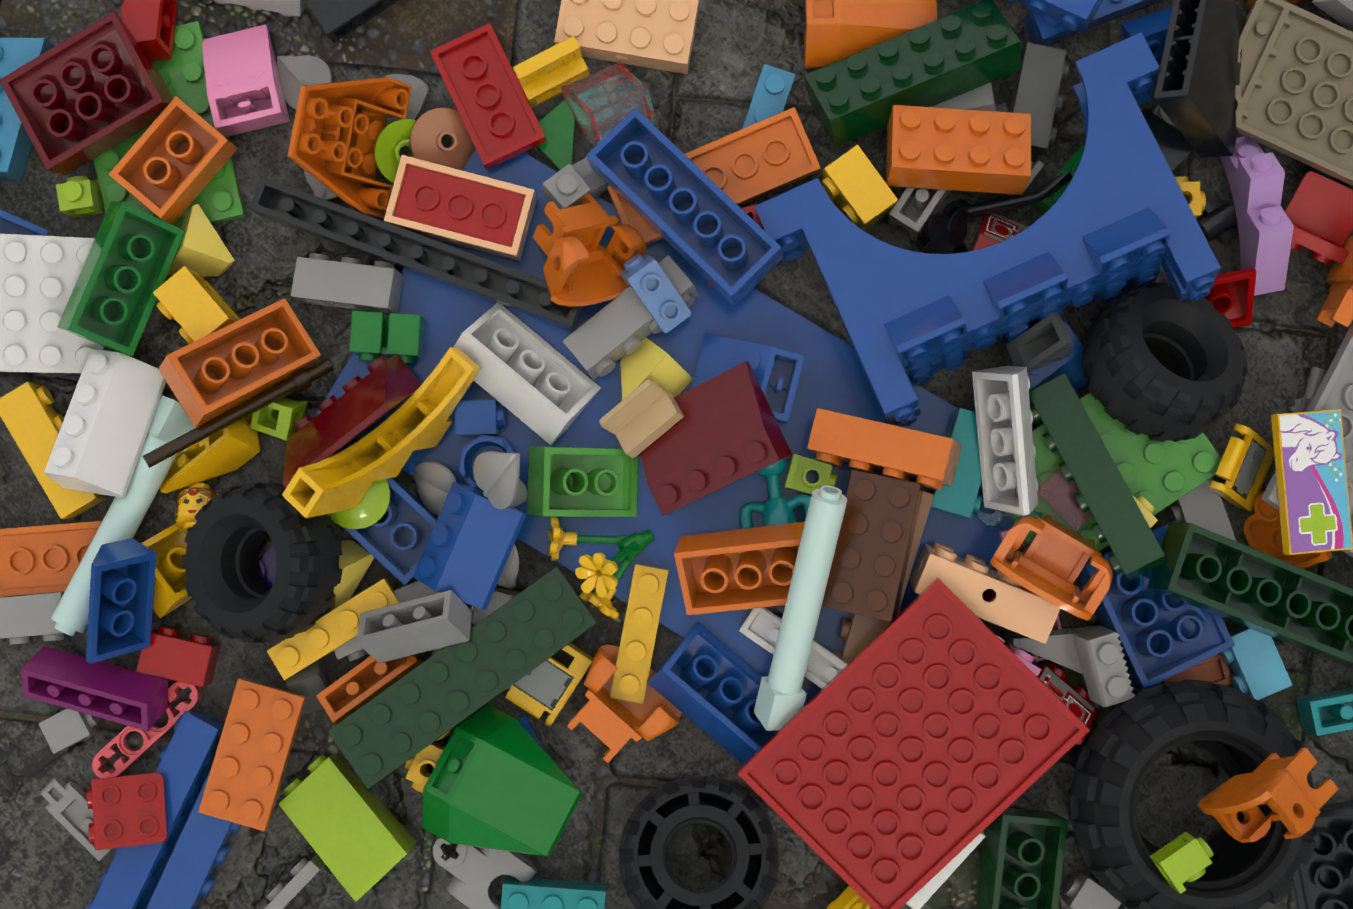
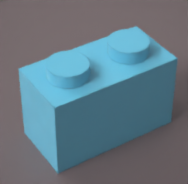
(1255, 663)

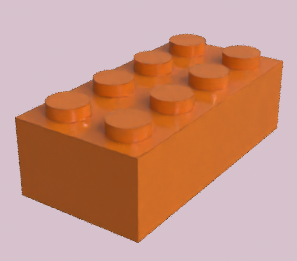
(958, 149)
(238, 362)
(884, 447)
(737, 567)

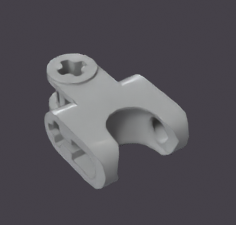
(475, 870)

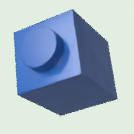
(479, 418)

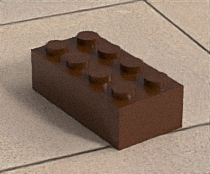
(873, 546)

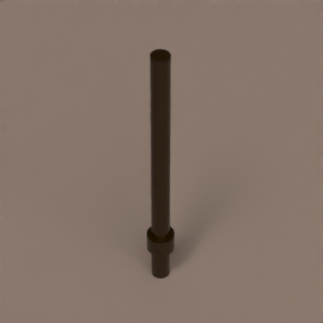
(298, 381)

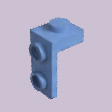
(655, 291)

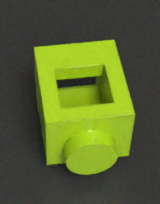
(80, 197)
(280, 426)
(797, 472)
(1183, 860)

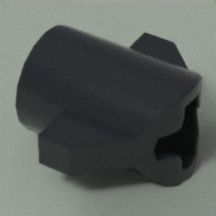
(1218, 221)

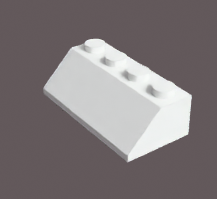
(526, 373)
(106, 424)
(1005, 439)

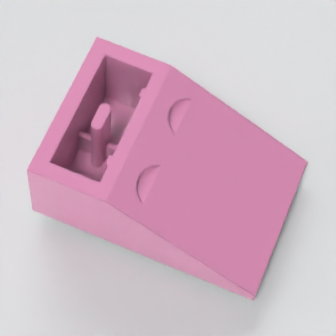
(243, 81)

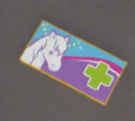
(1312, 482)

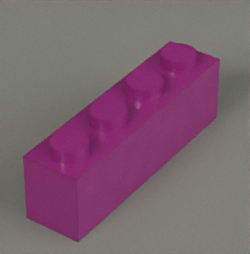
(95, 688)

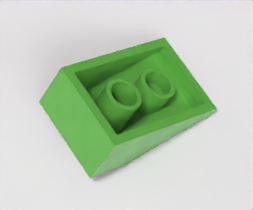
(581, 482)

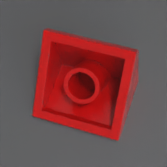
(1234, 296)

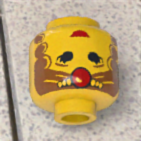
(190, 502)

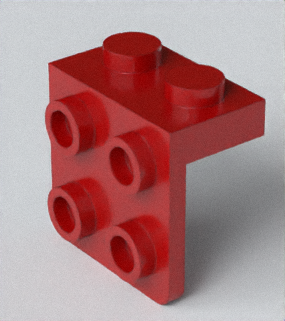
(1321, 217)
(127, 811)

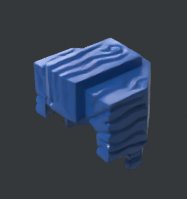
(477, 446)

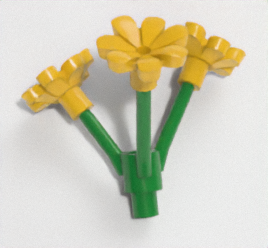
(597, 569)

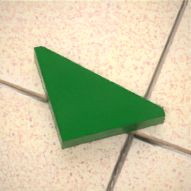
(559, 132)

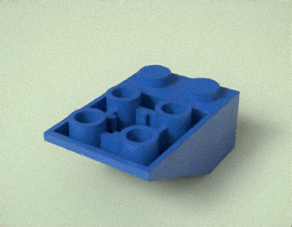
(773, 367)

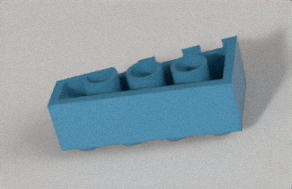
(14, 140)

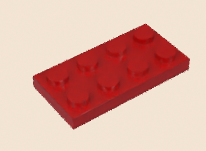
(488, 96)

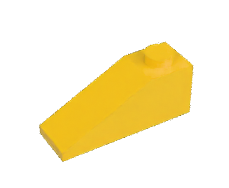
(213, 456)

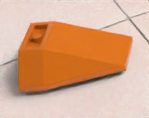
(850, 26)
(338, 134)

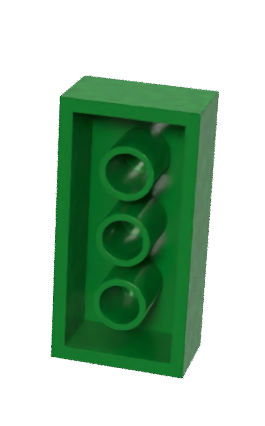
(119, 278)

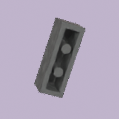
(1037, 91)

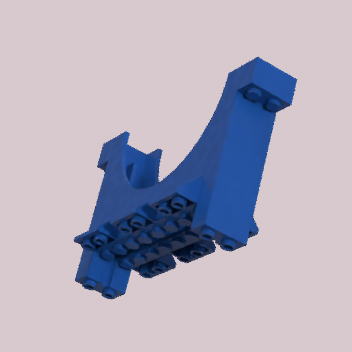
(1102, 236)

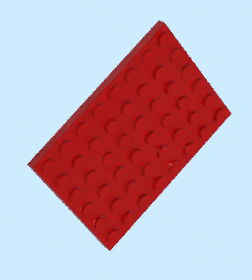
(912, 749)

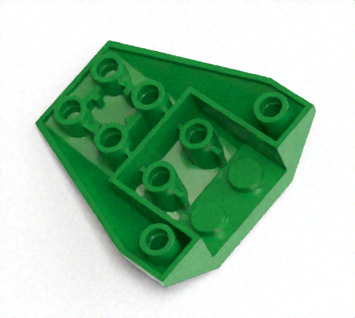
(498, 788)

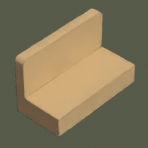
(642, 417)

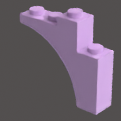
(1262, 223)

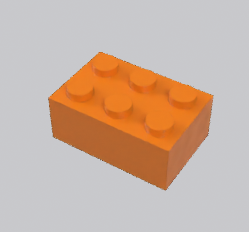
(173, 161)

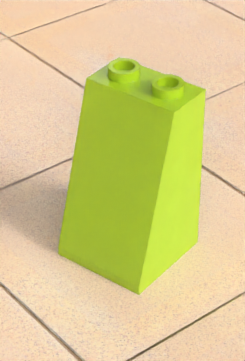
(346, 824)

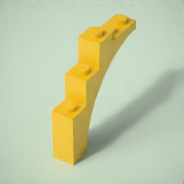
(418, 424)

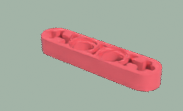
(149, 737)

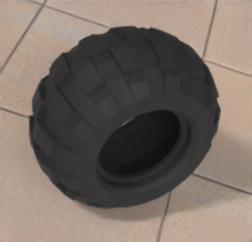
(1111, 773)

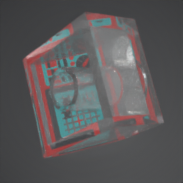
(606, 99)

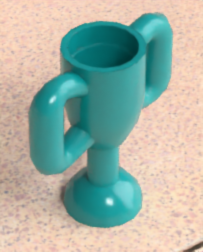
(777, 508)

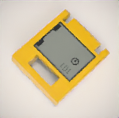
(1243, 468)
(550, 685)

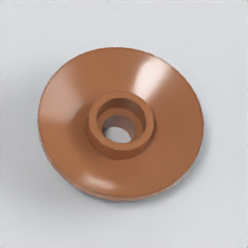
(427, 135)

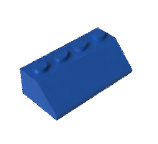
(714, 691)

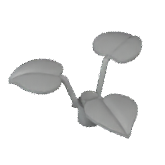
(310, 70)
(499, 479)

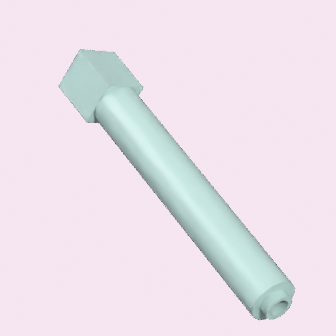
(124, 513)
(782, 692)

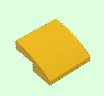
(550, 70)

